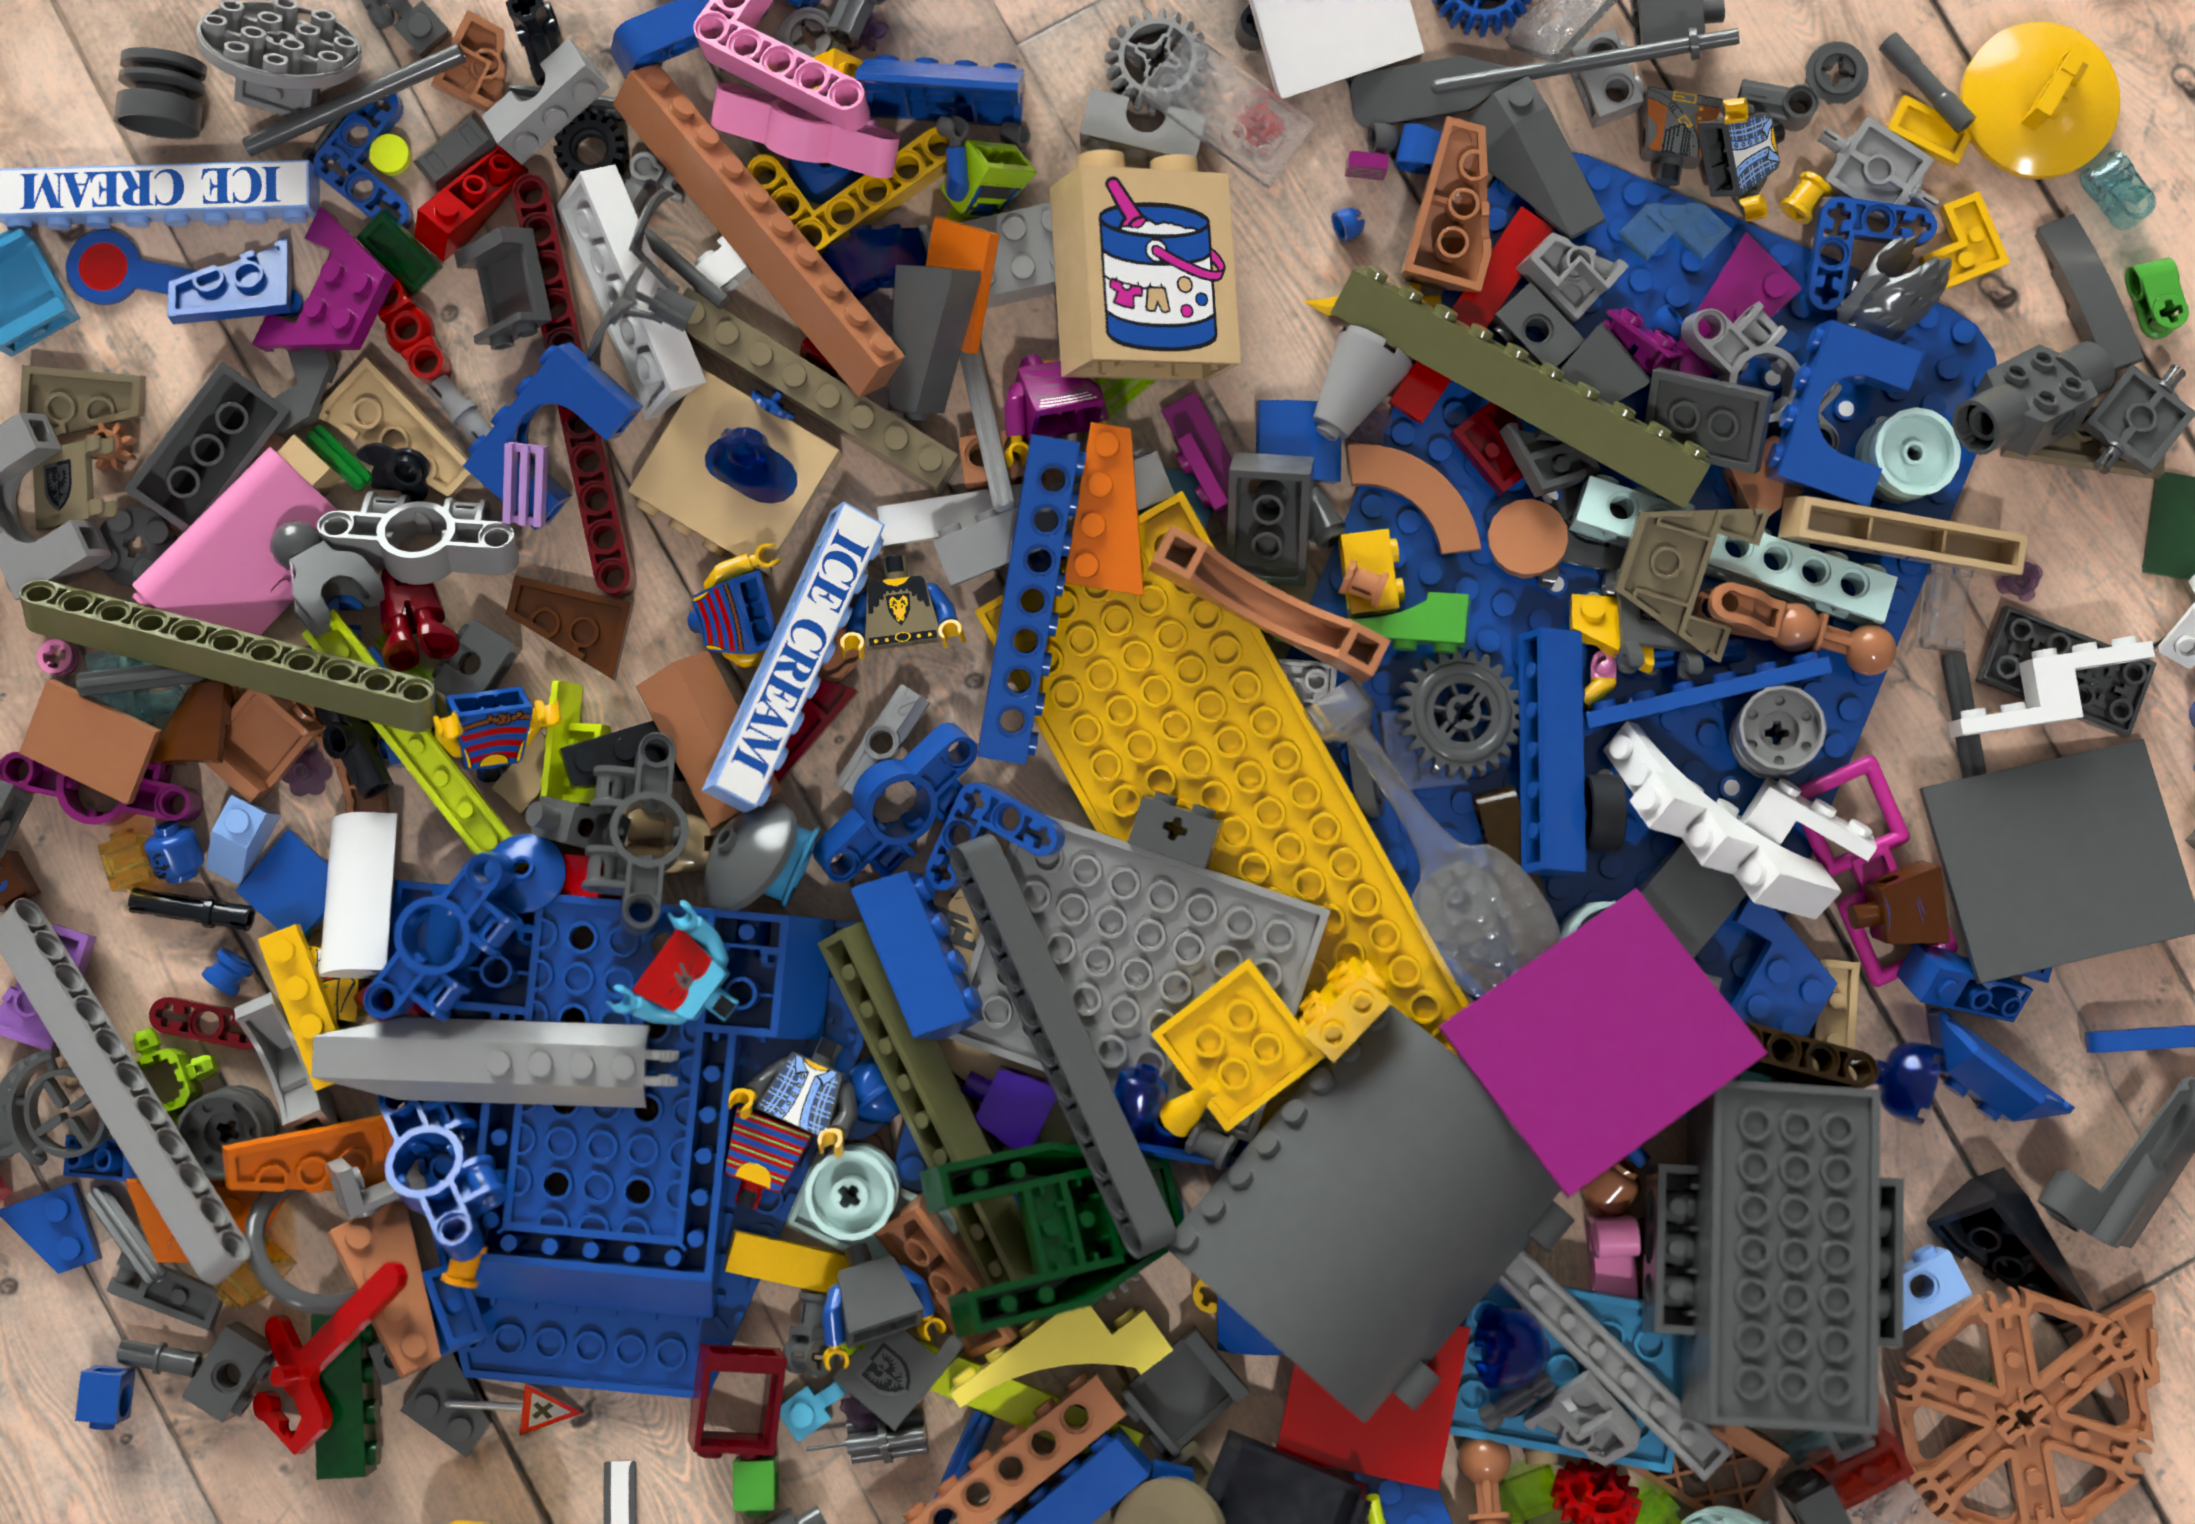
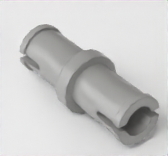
(460, 410)

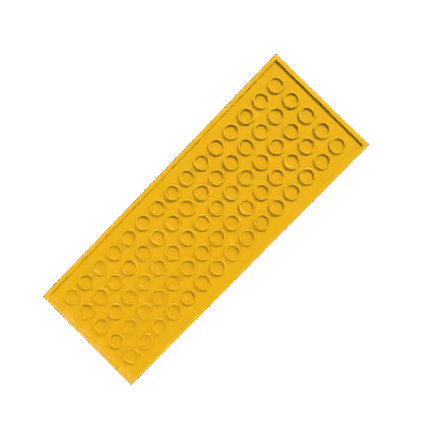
(1201, 709)

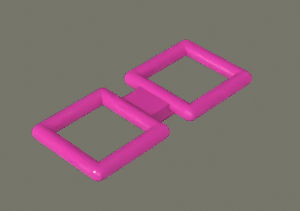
(1862, 870)

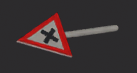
(537, 1409)

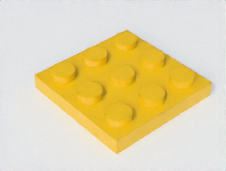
(1241, 1040)

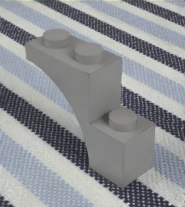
(275, 1044)

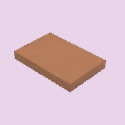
(90, 741)

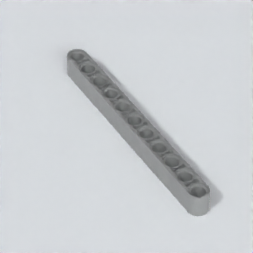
(121, 1093)

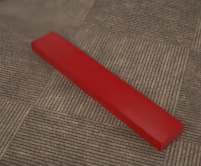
(1524, 233)

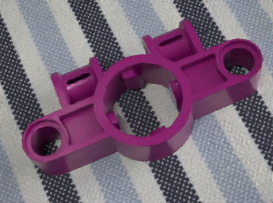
(152, 799)

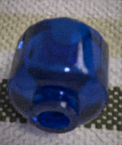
(1140, 1093)

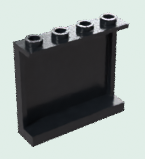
(1275, 1487)

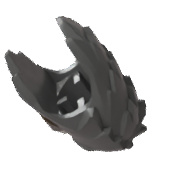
(1888, 301)

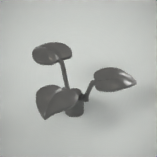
(667, 305)

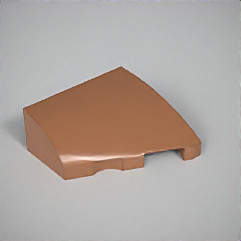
(483, 75)

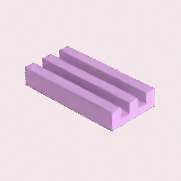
(510, 484)

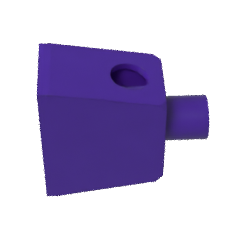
(1011, 1104)

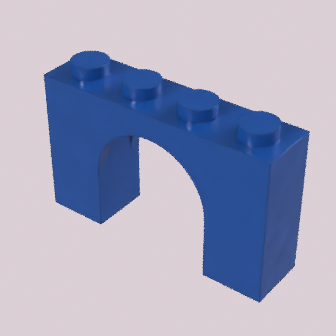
(563, 380)
(1802, 454)

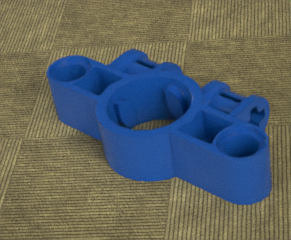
(885, 845)
(484, 925)
(459, 1198)

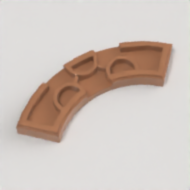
(1423, 487)

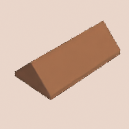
(696, 712)
(935, 1254)

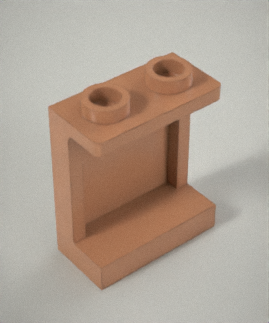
(264, 742)

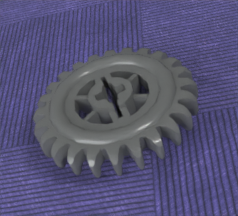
(1436, 741)

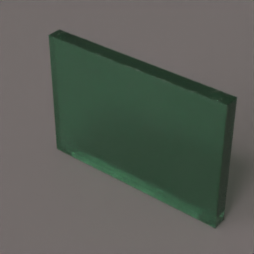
(2171, 528)

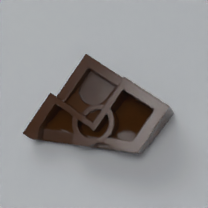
(196, 726)

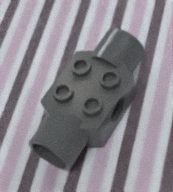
(2033, 399)

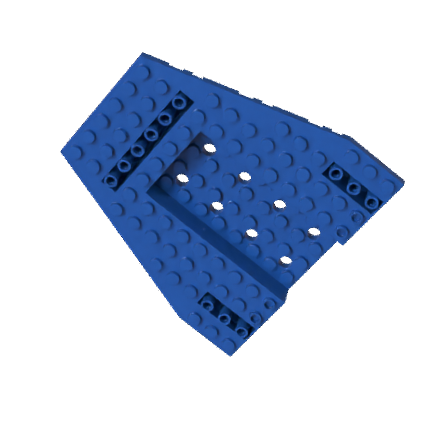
(589, 1279)

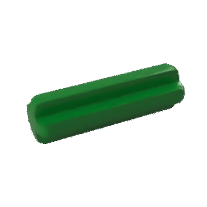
(339, 457)

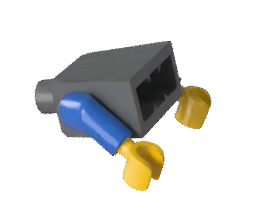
(873, 1302)

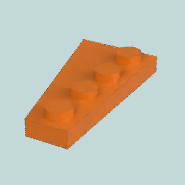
(1106, 524)
(299, 1157)

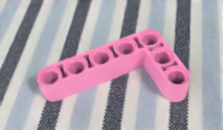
(769, 56)

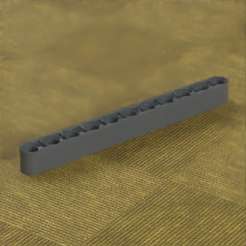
(1062, 1046)

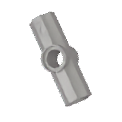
(897, 720)

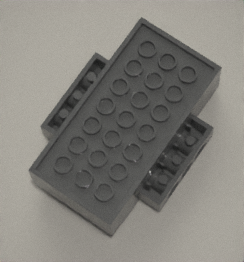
(1778, 1257)

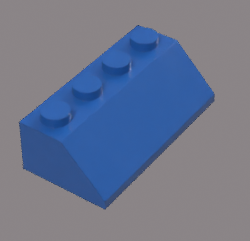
(918, 955)

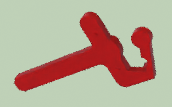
(301, 1365)

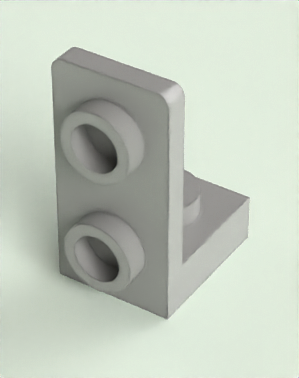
(362, 1201)

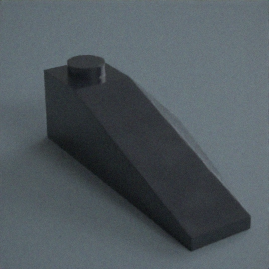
(2004, 1234)

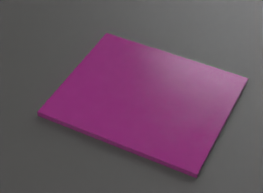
(1602, 1042)

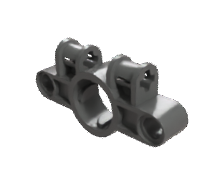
(645, 788)

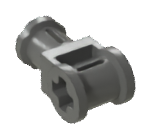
(808, 1338)

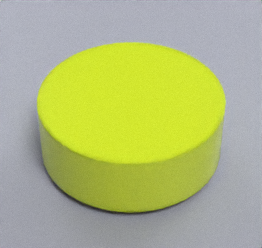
(390, 155)

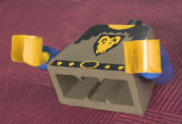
(900, 613)

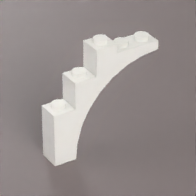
(1714, 836)

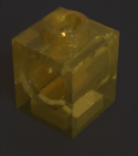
(126, 861)

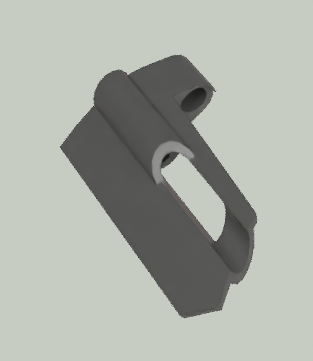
(2137, 1185)

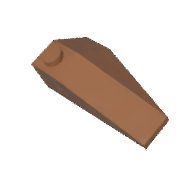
(1451, 229)

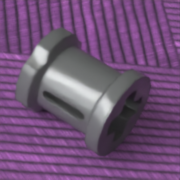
(1211, 1144)

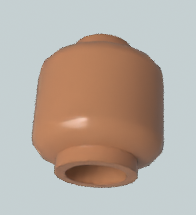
(1612, 1190)

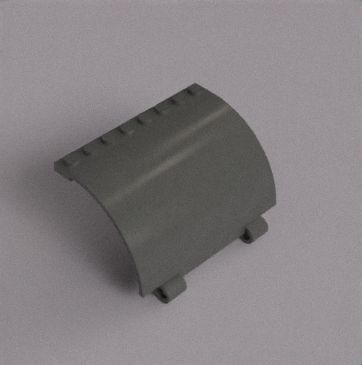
(1372, 1215)

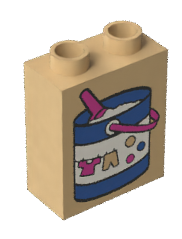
(1144, 269)

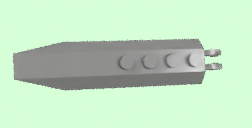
(494, 1061)

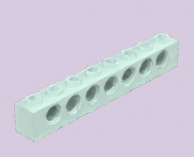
(1871, 582)

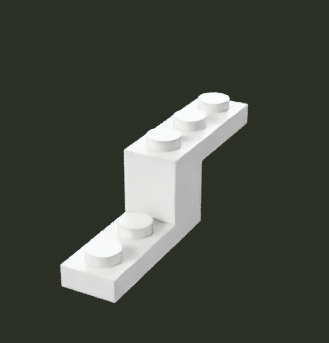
(2051, 687)
(1780, 806)

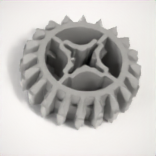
(1142, 54)

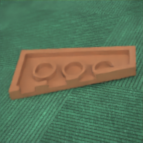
(406, 1321)

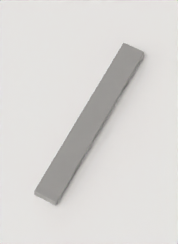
(1613, 1365)

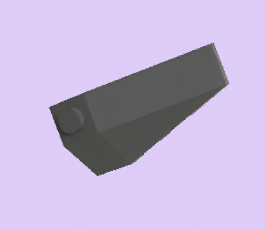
(1535, 160)

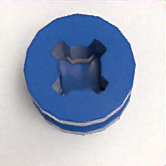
(228, 971)

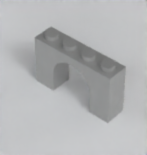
(62, 553)

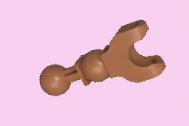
(1796, 627)
(1486, 1464)

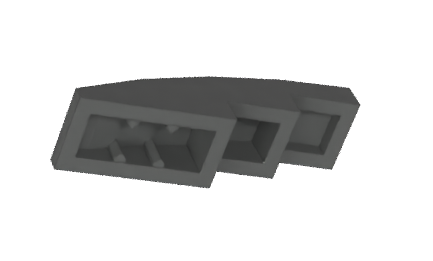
(2089, 290)

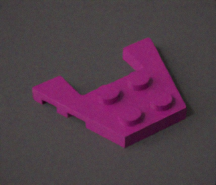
(342, 301)

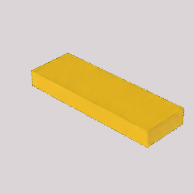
(783, 1261)

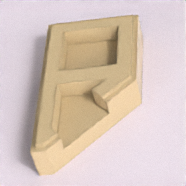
(522, 781)

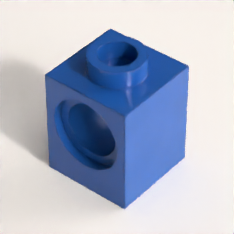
(105, 1396)

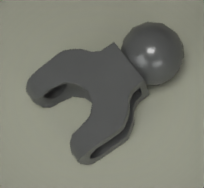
(321, 574)

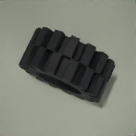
(586, 128)

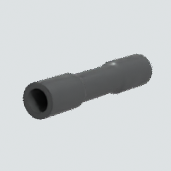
(1943, 100)

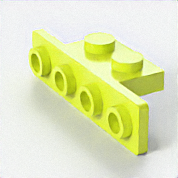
(568, 732)

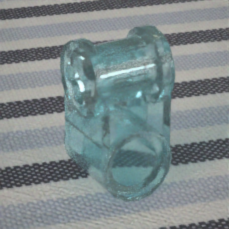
(2114, 190)

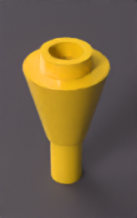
(1184, 1112)

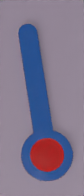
(109, 268)

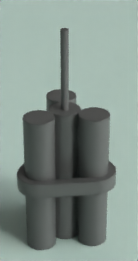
(882, 1442)

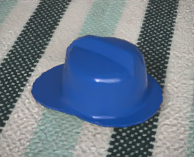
(874, 1100)

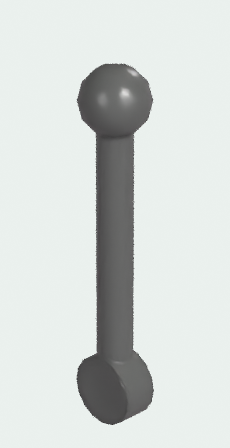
(310, 152)

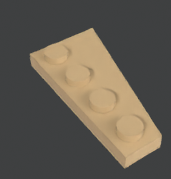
(377, 410)

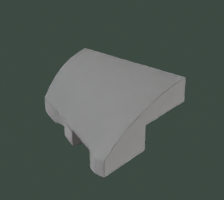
(1569, 274)
(1587, 1420)

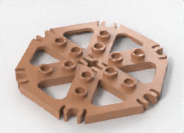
(2051, 1422)

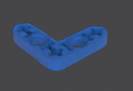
(353, 156)
(1856, 228)
(990, 818)

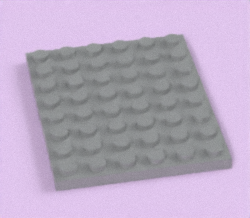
(1138, 946)

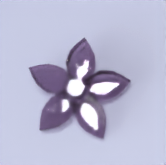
(871, 32)

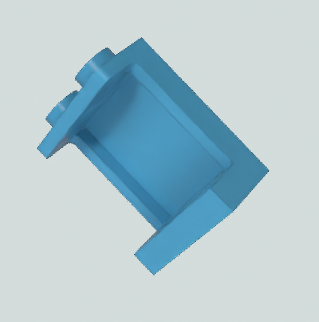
(30, 294)

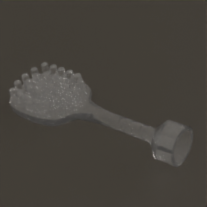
(1471, 900)

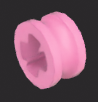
(65, 666)

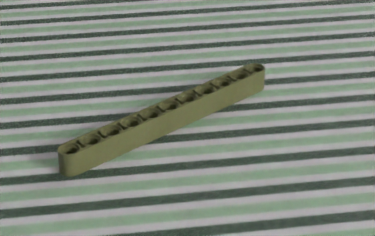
(229, 655)

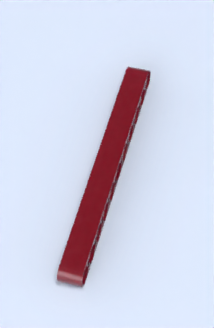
(578, 445)

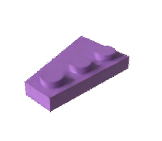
(17, 1014)

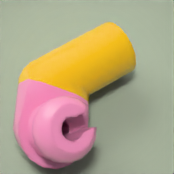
(1602, 678)

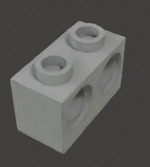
(1594, 83)

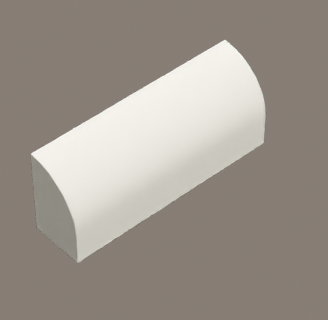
(358, 895)

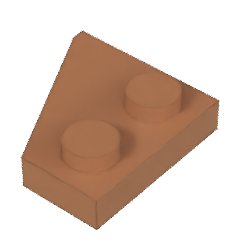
(2136, 1322)

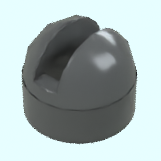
(1382, 138)

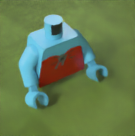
(682, 977)

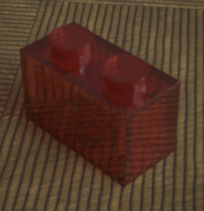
(1867, 1471)

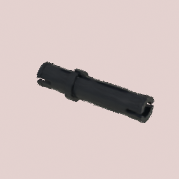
(208, 911)

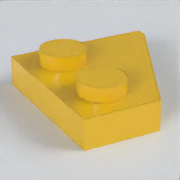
(1599, 625)

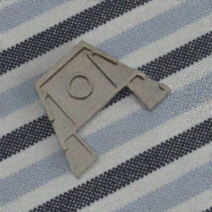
(1669, 562)

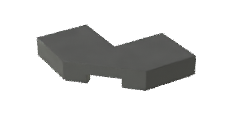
(313, 372)

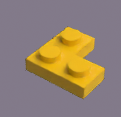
(1975, 241)

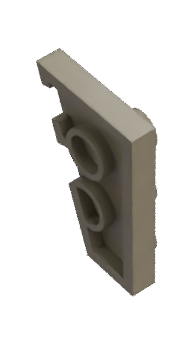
(81, 398)

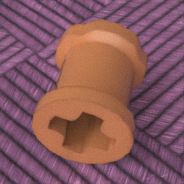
(1363, 583)

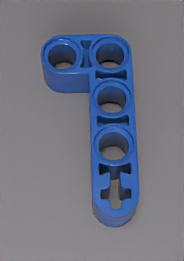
(657, 35)

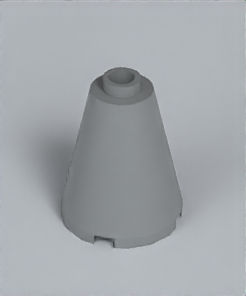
(1357, 381)

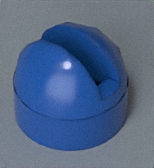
(1346, 223)
(1668, 320)

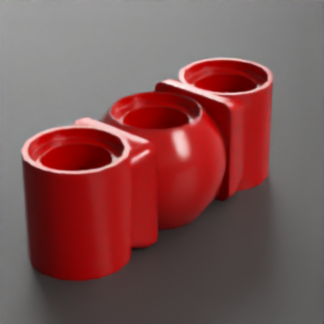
(422, 345)

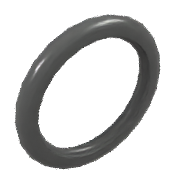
(265, 1272)

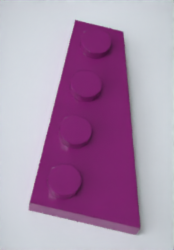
(1744, 280)

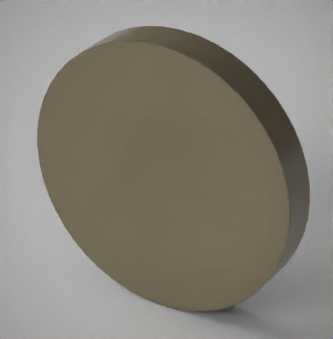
(1168, 1502)

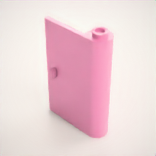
(224, 559)

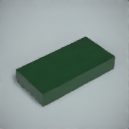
(399, 252)

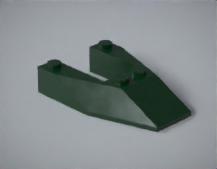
(1066, 1228)

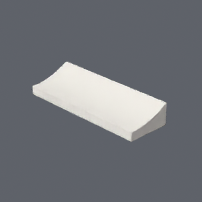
(601, 228)

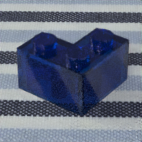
(870, 256)

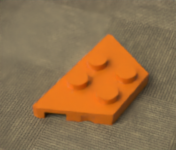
(159, 1236)

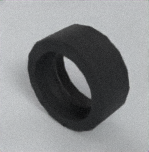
(1605, 812)

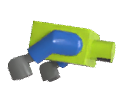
(983, 174)

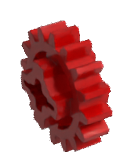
(1594, 1495)

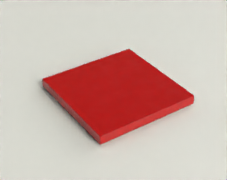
(1394, 1440)

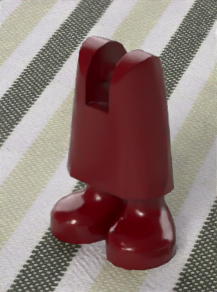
(412, 611)

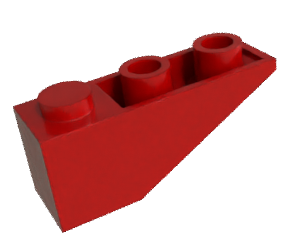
(467, 203)

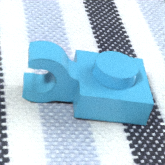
(808, 1409)

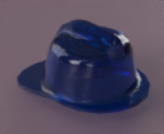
(751, 466)

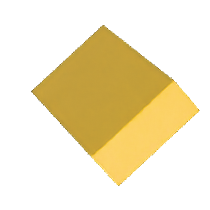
(1928, 131)

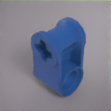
(1417, 148)

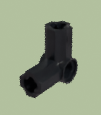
(536, 31)

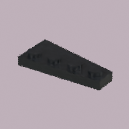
(610, 749)

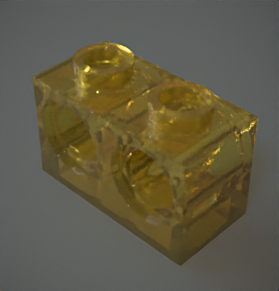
(243, 1288)

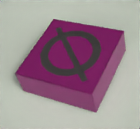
(1367, 165)

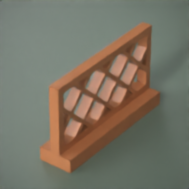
(1748, 1441)

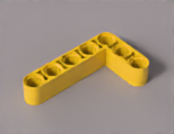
(853, 197)

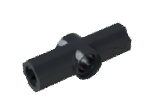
(355, 744)

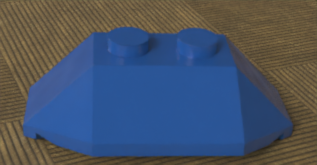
(1988, 1075)

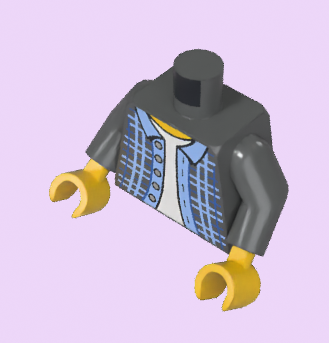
(1741, 154)
(805, 1095)

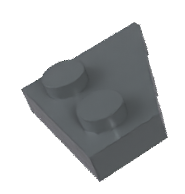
(454, 1426)

